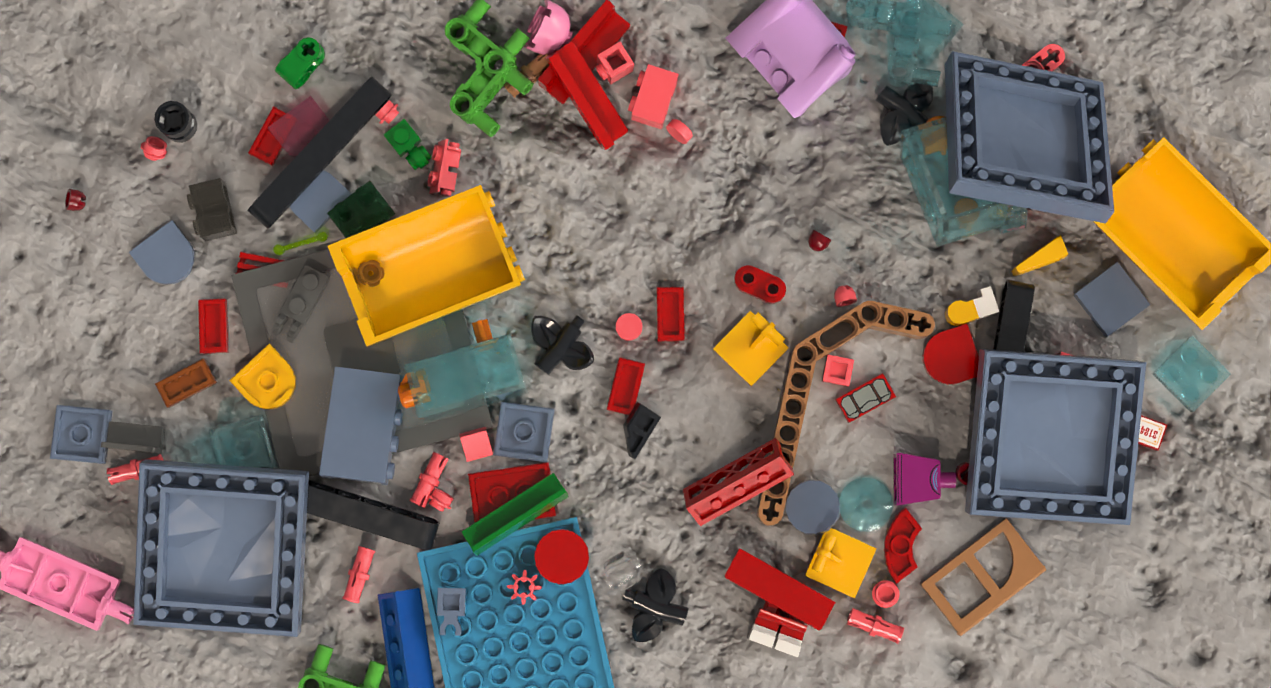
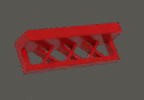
(738, 485)

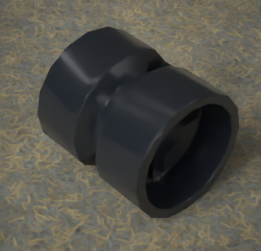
(175, 121)

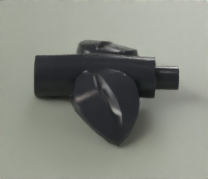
(905, 110)
(560, 344)
(655, 606)

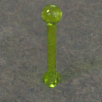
(279, 249)

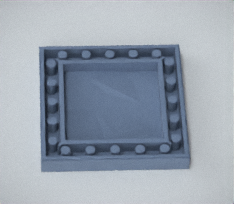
(1027, 138)
(1055, 437)
(220, 547)

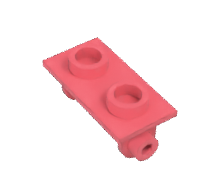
(440, 177)

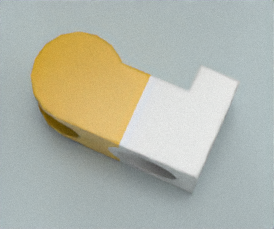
(964, 312)

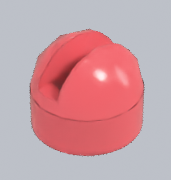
(844, 296)

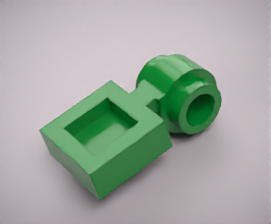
(404, 140)

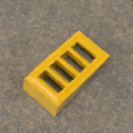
(1048, 254)

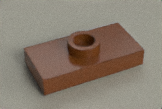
(186, 383)

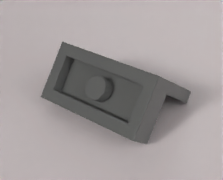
(134, 437)

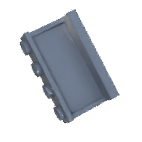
(362, 426)

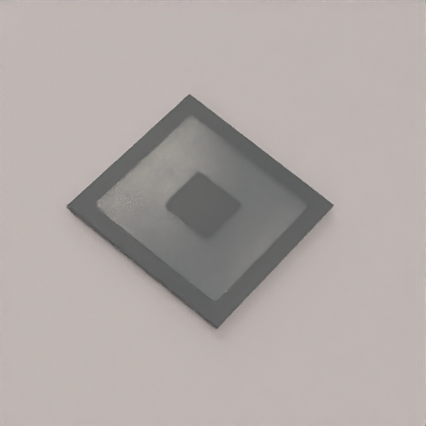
(333, 341)

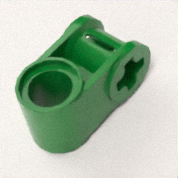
(298, 64)

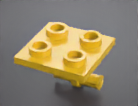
(751, 347)
(840, 562)

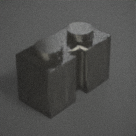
(212, 210)

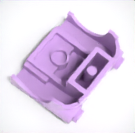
(794, 50)

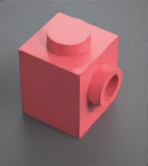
(614, 63)

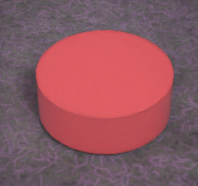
(679, 131)
(629, 326)

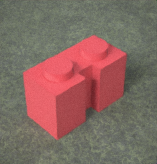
(654, 96)

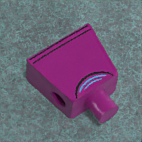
(918, 479)

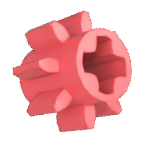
(516, 586)

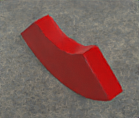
(898, 545)

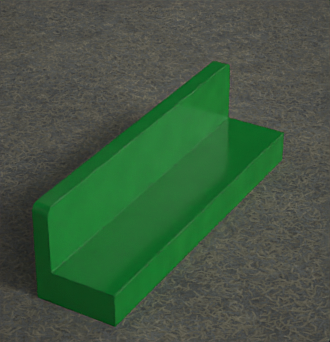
(515, 514)

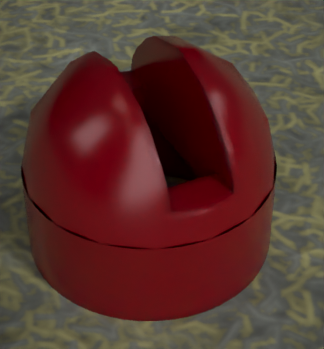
(74, 200)
(818, 241)
(961, 468)

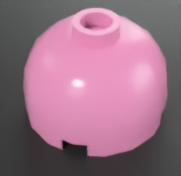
(549, 29)

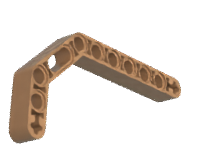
(807, 368)

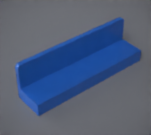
(405, 639)

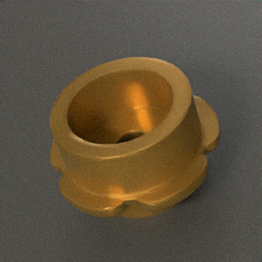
(373, 266)

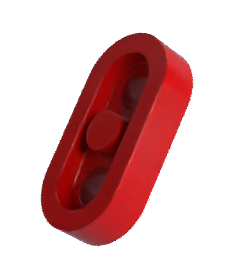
(759, 286)

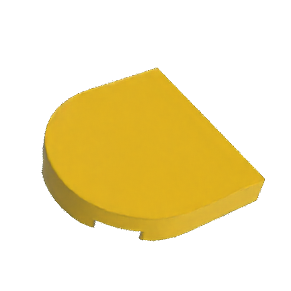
(266, 380)

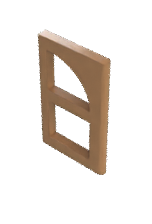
(1023, 571)

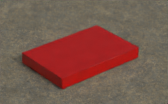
(497, 487)

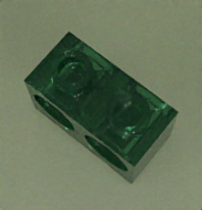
(360, 213)

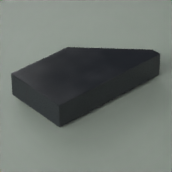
(638, 428)

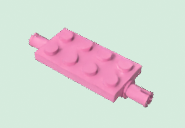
(61, 584)

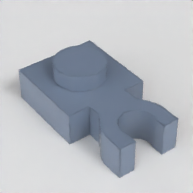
(451, 604)

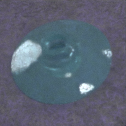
(853, 511)

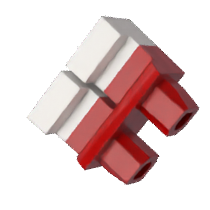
(766, 626)

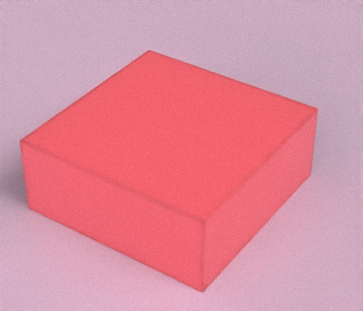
(838, 370)
(476, 444)

